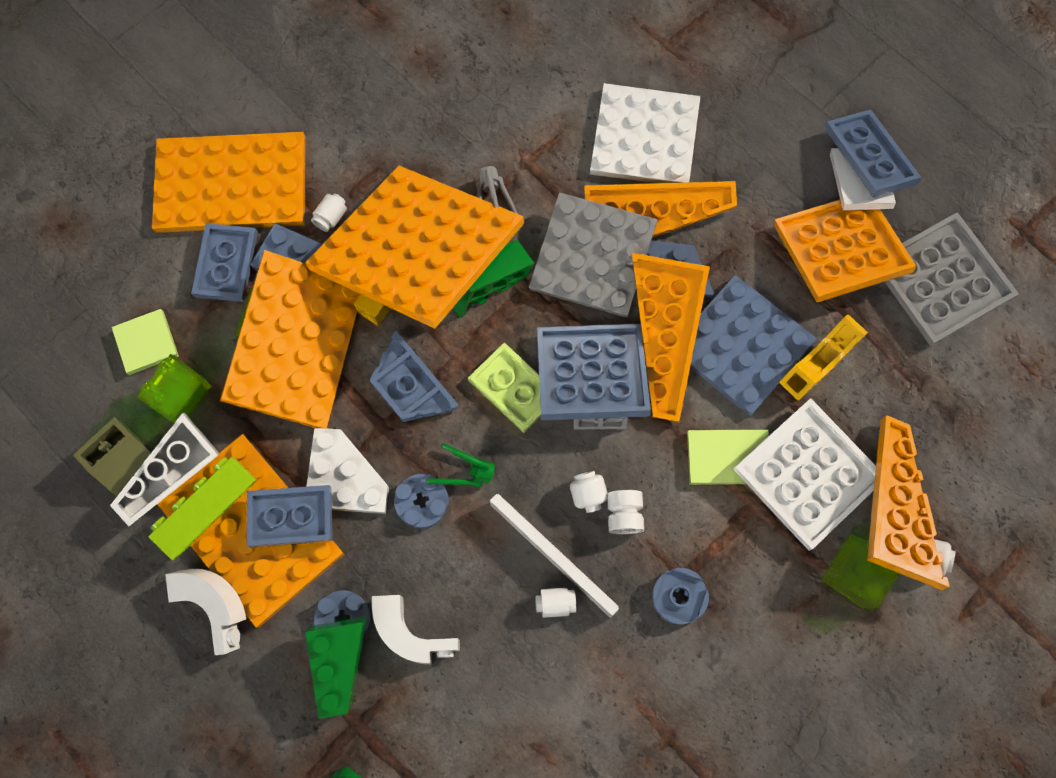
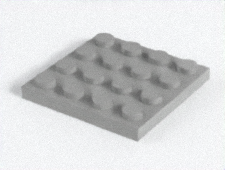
(590, 254)
(951, 280)

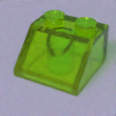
(858, 578)

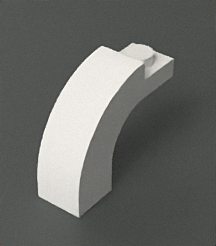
(216, 599)
(390, 624)

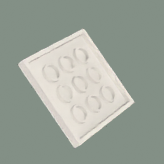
(645, 135)
(809, 474)

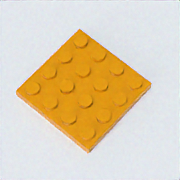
(843, 249)

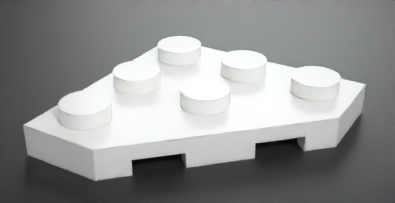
(351, 477)

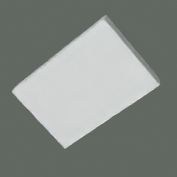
(852, 190)

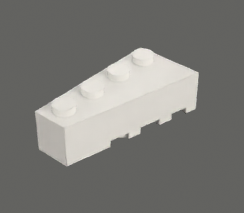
(170, 464)

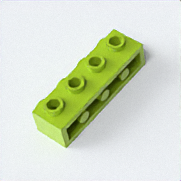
(202, 508)

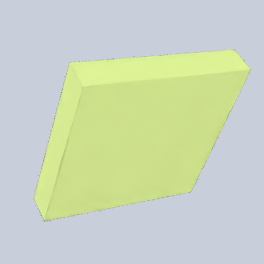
(144, 341)

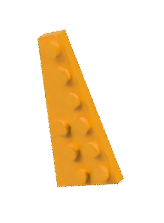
(670, 203)
(670, 311)
(901, 514)

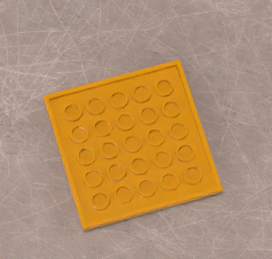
(415, 245)

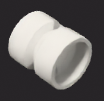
(625, 510)

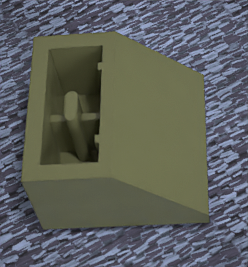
(113, 455)

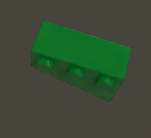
(502, 273)
(334, 662)

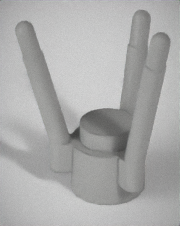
(489, 182)

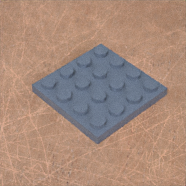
(746, 345)
(592, 372)

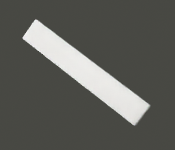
(554, 555)

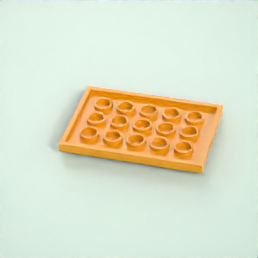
(229, 181)
(291, 343)
(261, 576)

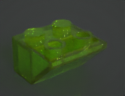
(173, 389)

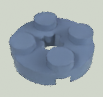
(415, 515)
(693, 588)
(340, 601)

